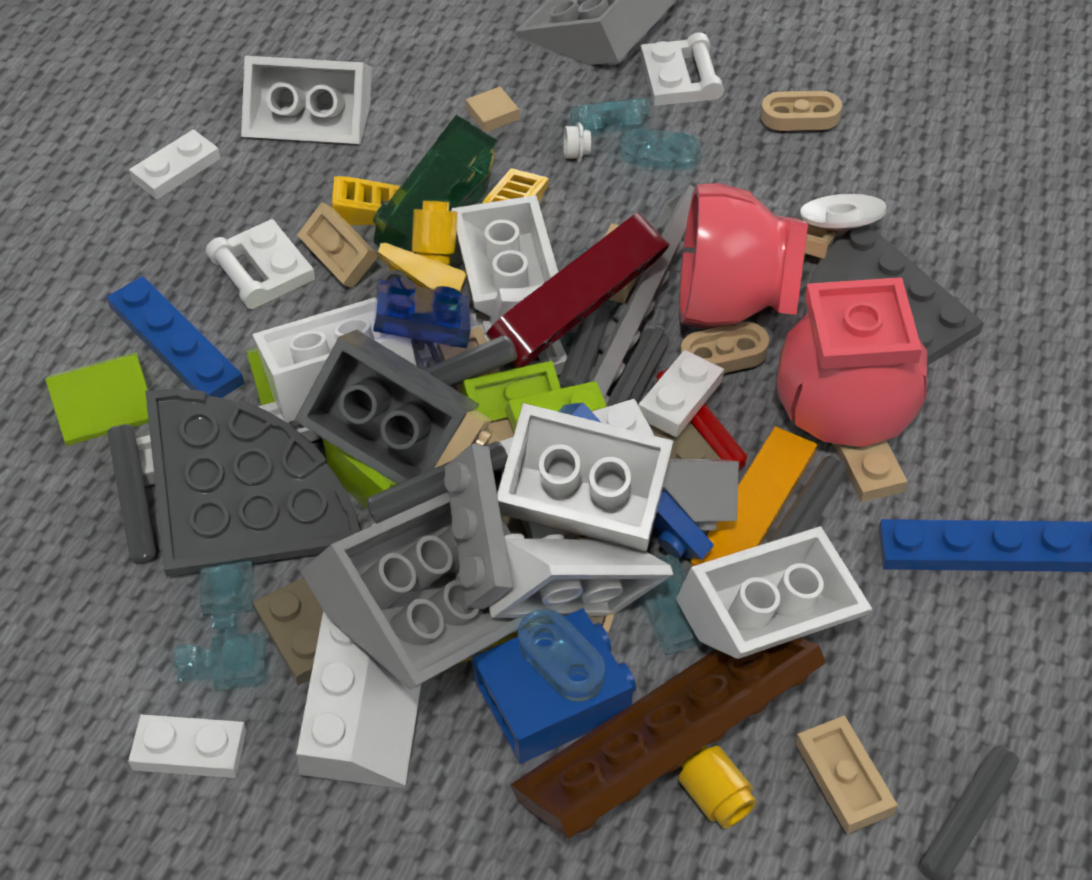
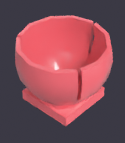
(740, 258)
(854, 363)

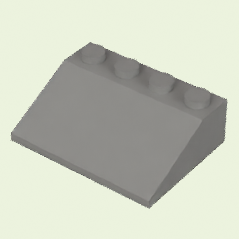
(593, 28)
(403, 595)

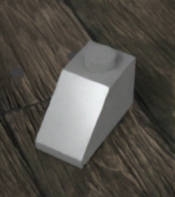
(704, 489)

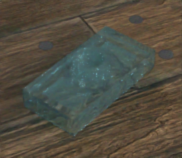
(665, 613)

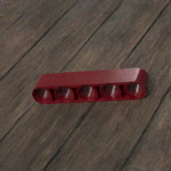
(579, 288)

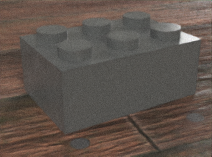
(382, 408)

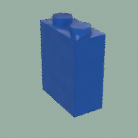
(528, 707)

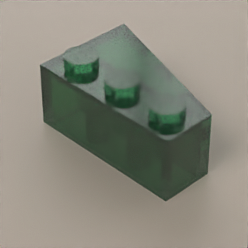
(451, 171)

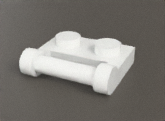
(668, 72)
(272, 257)

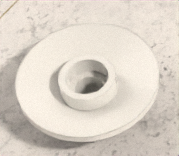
(843, 212)

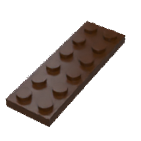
(660, 733)

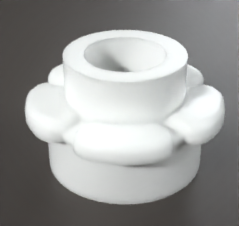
(576, 142)

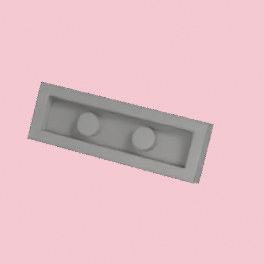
(477, 527)

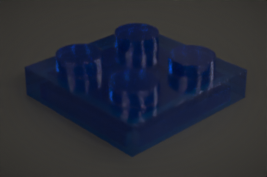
(422, 312)

